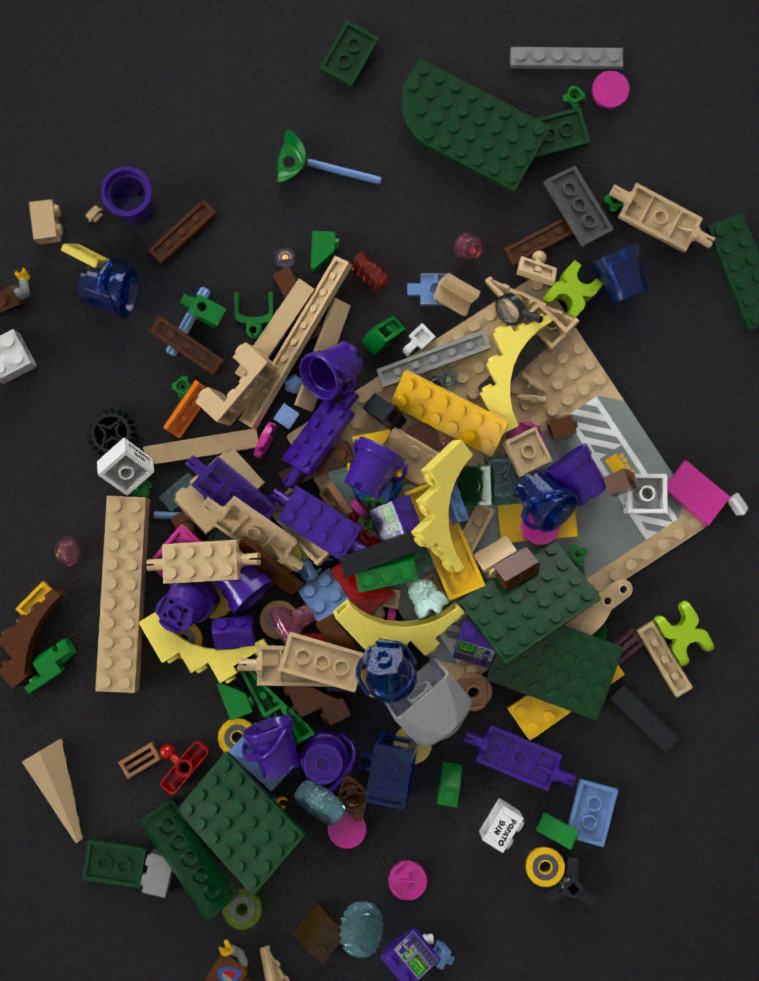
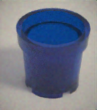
(621, 273)

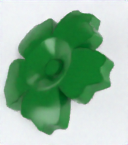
(142, 489)

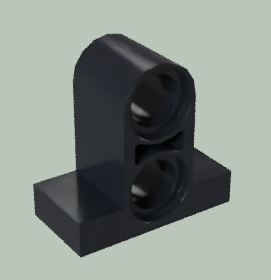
(384, 412)

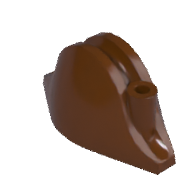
(353, 797)

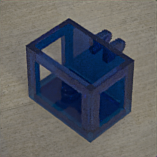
(390, 771)

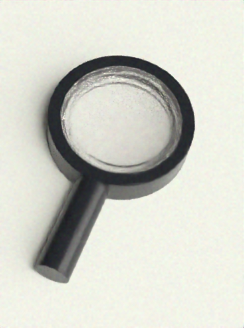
(512, 310)

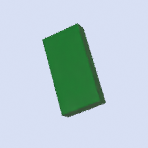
(558, 830)

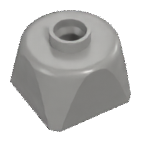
(434, 706)

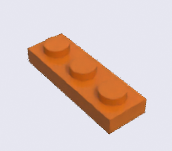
(185, 411)

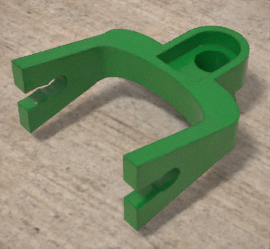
(253, 321)

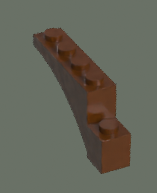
(21, 639)
(311, 698)

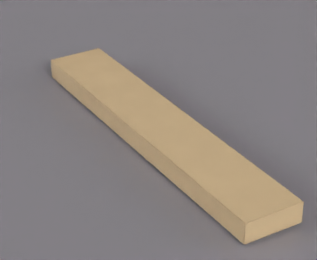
(281, 321)
(328, 337)
(202, 446)

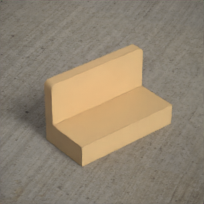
(455, 294)

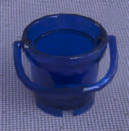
(110, 288)
(545, 501)
(388, 671)

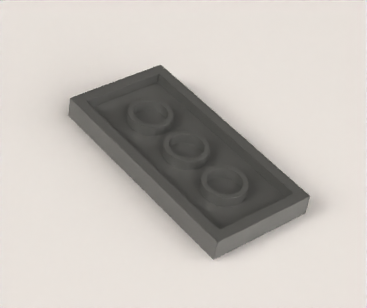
(578, 206)

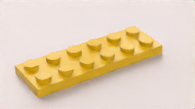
(449, 413)
(469, 577)
(537, 715)

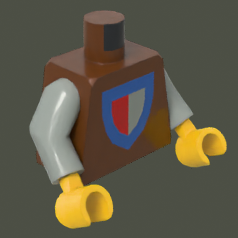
(17, 294)
(230, 965)

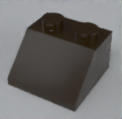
(319, 932)

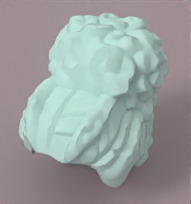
(426, 597)

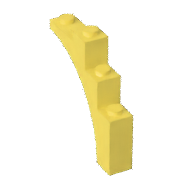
(510, 344)
(434, 503)
(421, 632)
(196, 657)

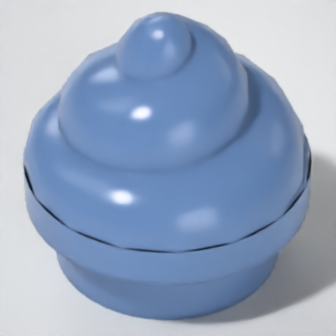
(293, 384)

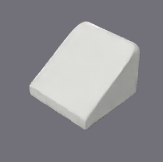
(737, 504)

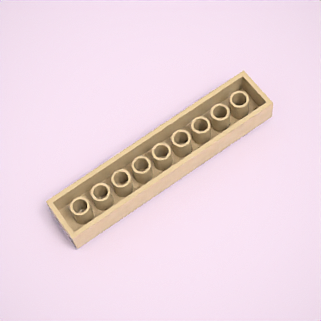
(122, 594)

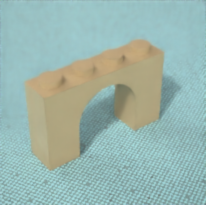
(191, 500)

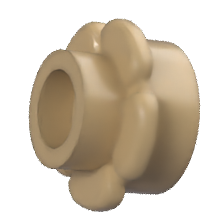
(94, 214)

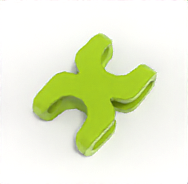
(572, 290)
(684, 633)

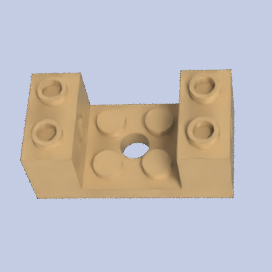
(227, 409)

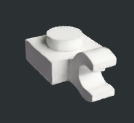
(419, 338)

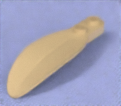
(596, 615)

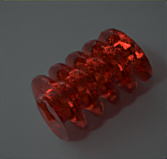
(370, 272)

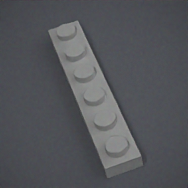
(566, 58)
(434, 358)

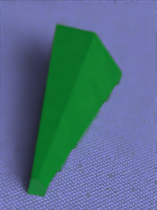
(272, 706)

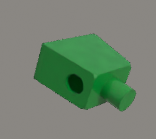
(211, 311)

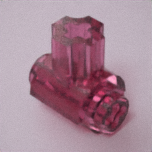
(291, 621)

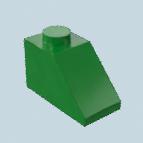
(323, 248)
(383, 335)
(236, 700)
(449, 784)

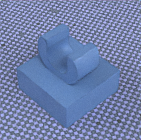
(308, 571)
(444, 954)

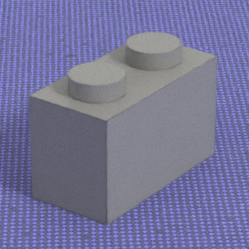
(158, 875)

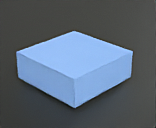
(286, 416)

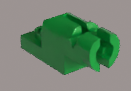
(50, 664)

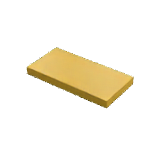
(510, 520)

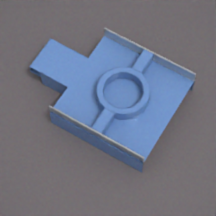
(426, 289)

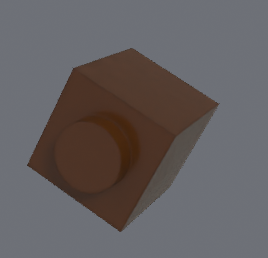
(561, 426)
(620, 482)

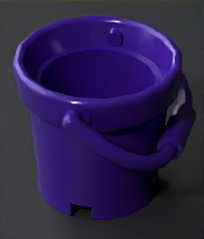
(330, 369)
(374, 467)
(271, 746)
(327, 758)

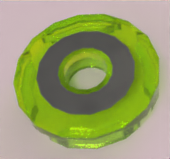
(243, 920)

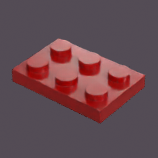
(366, 601)

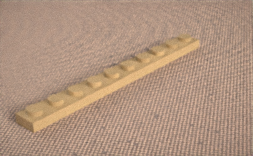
(297, 340)

